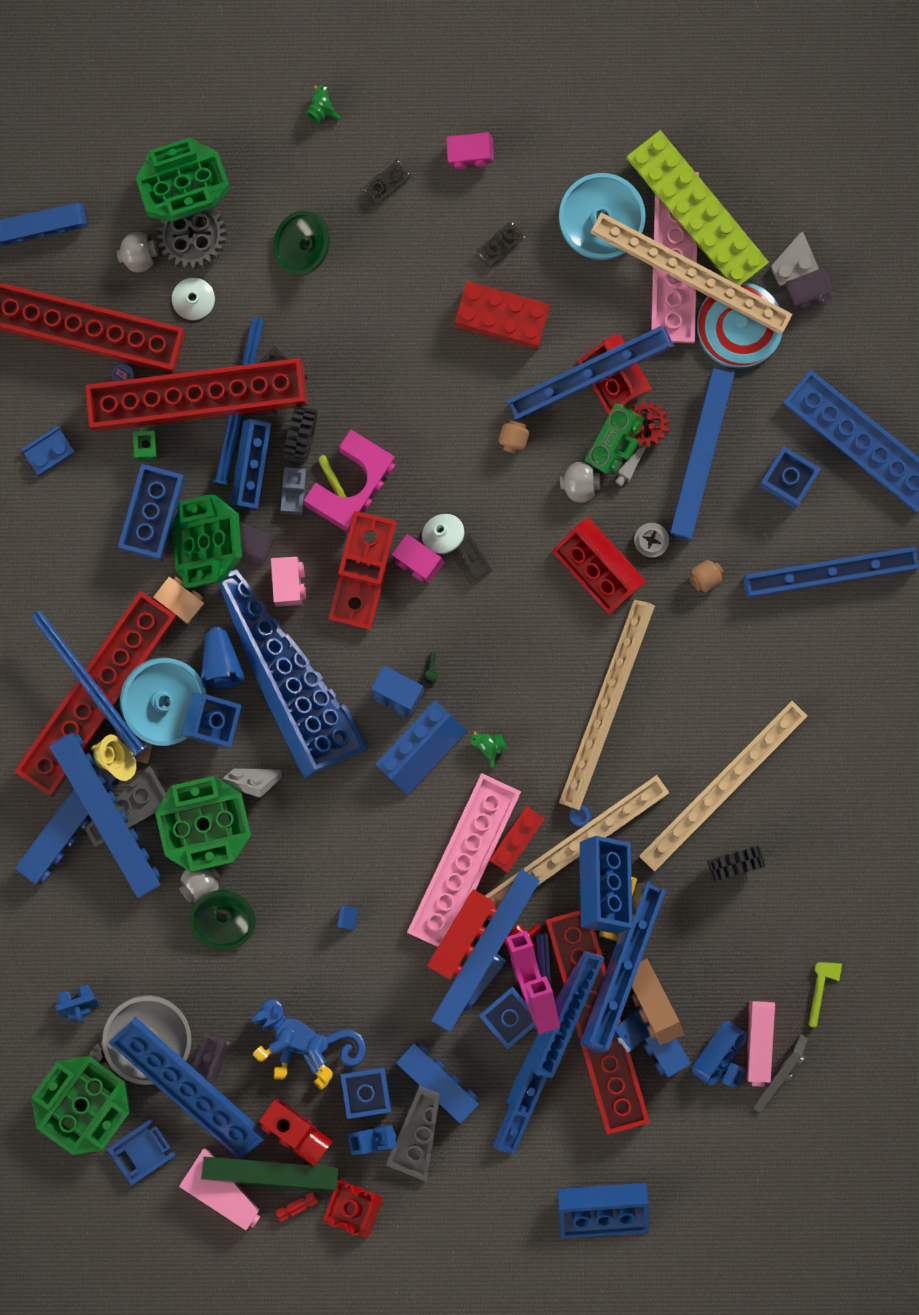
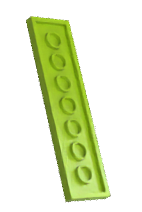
(697, 209)

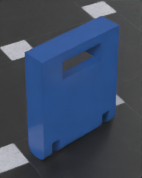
(145, 1150)

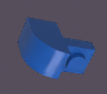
(372, 1140)

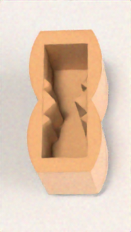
(179, 600)

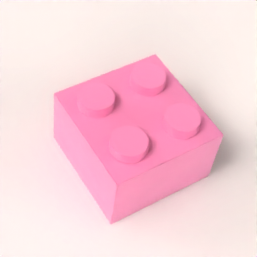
(287, 581)

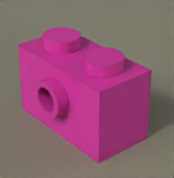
(470, 150)
(418, 559)

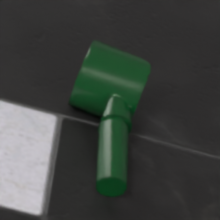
(431, 676)

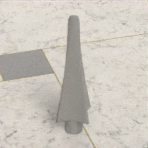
(627, 470)

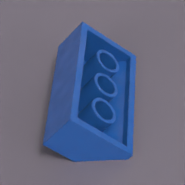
(421, 747)
(603, 1210)

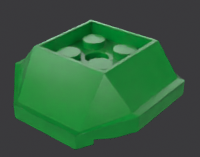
(181, 180)
(205, 540)
(186, 806)
(57, 1110)

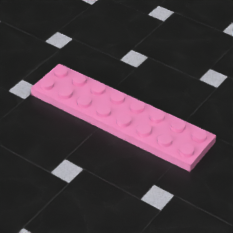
(671, 299)
(464, 858)

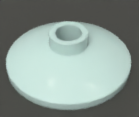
(200, 306)
(448, 539)

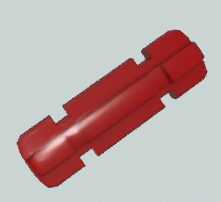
(297, 1207)

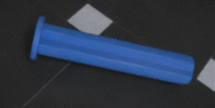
(543, 956)

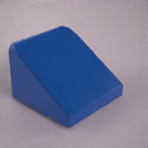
(347, 917)

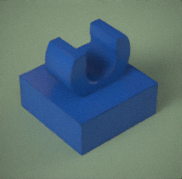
(733, 1075)

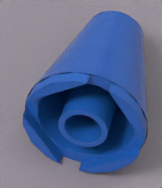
(220, 661)

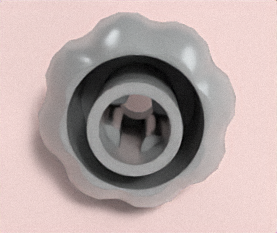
(137, 252)
(580, 481)
(198, 883)

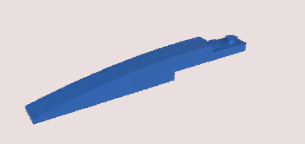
(546, 1053)

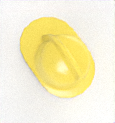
(115, 757)

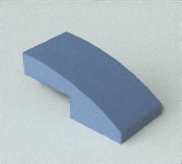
(293, 491)

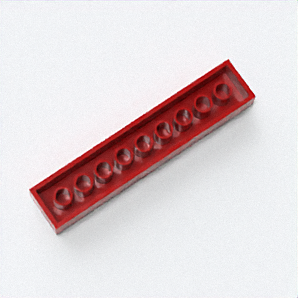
(90, 328)
(196, 395)
(126, 647)
(610, 1070)

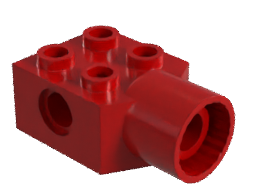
(301, 1135)

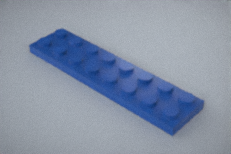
(857, 437)
(187, 1088)

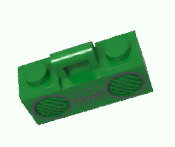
(613, 438)

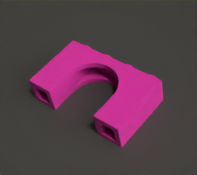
(376, 465)
(534, 989)

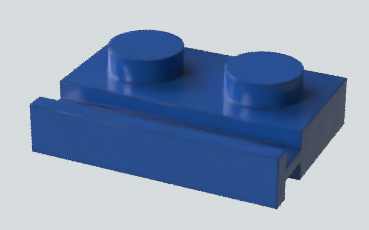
(48, 451)

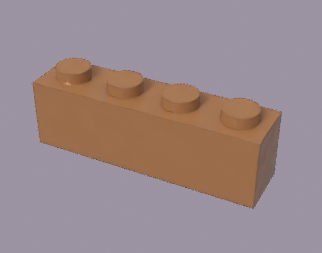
(654, 1005)

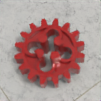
(655, 431)

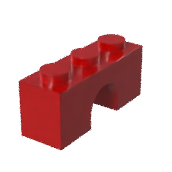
(516, 839)

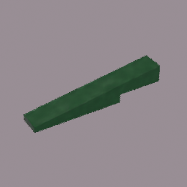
(270, 1174)

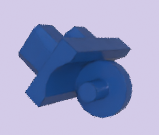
(77, 1007)

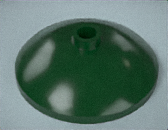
(293, 242)
(218, 929)

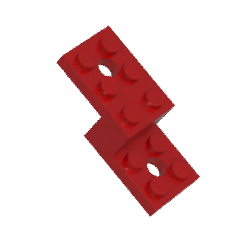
(362, 570)

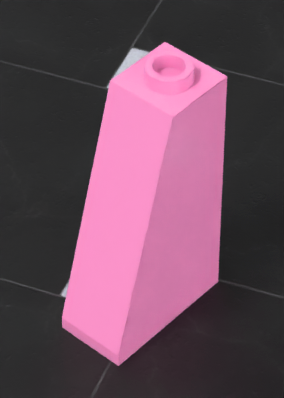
(760, 1042)
(223, 1197)

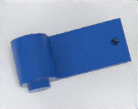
(631, 1030)

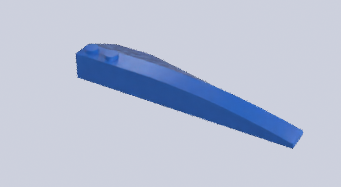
(305, 709)

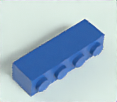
(250, 464)
(432, 1076)

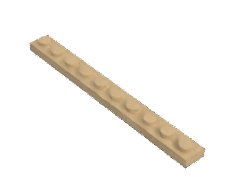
(691, 273)
(606, 704)
(723, 786)
(600, 826)

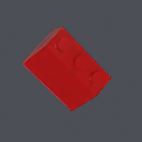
(621, 388)

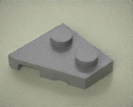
(794, 261)
(253, 781)

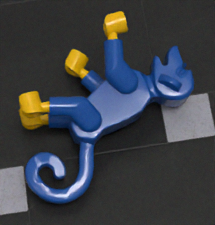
(297, 1037)

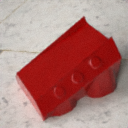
(353, 1209)

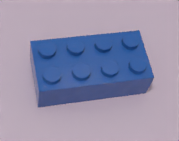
(151, 512)
(397, 691)
(605, 884)

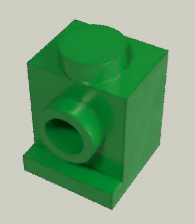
(141, 436)

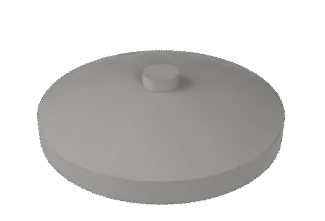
(160, 1017)

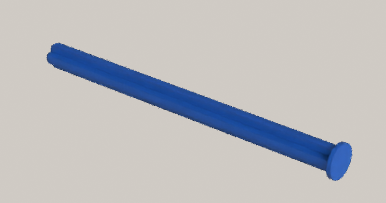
(235, 420)
(88, 683)

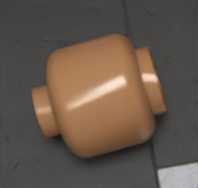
(513, 436)
(706, 576)

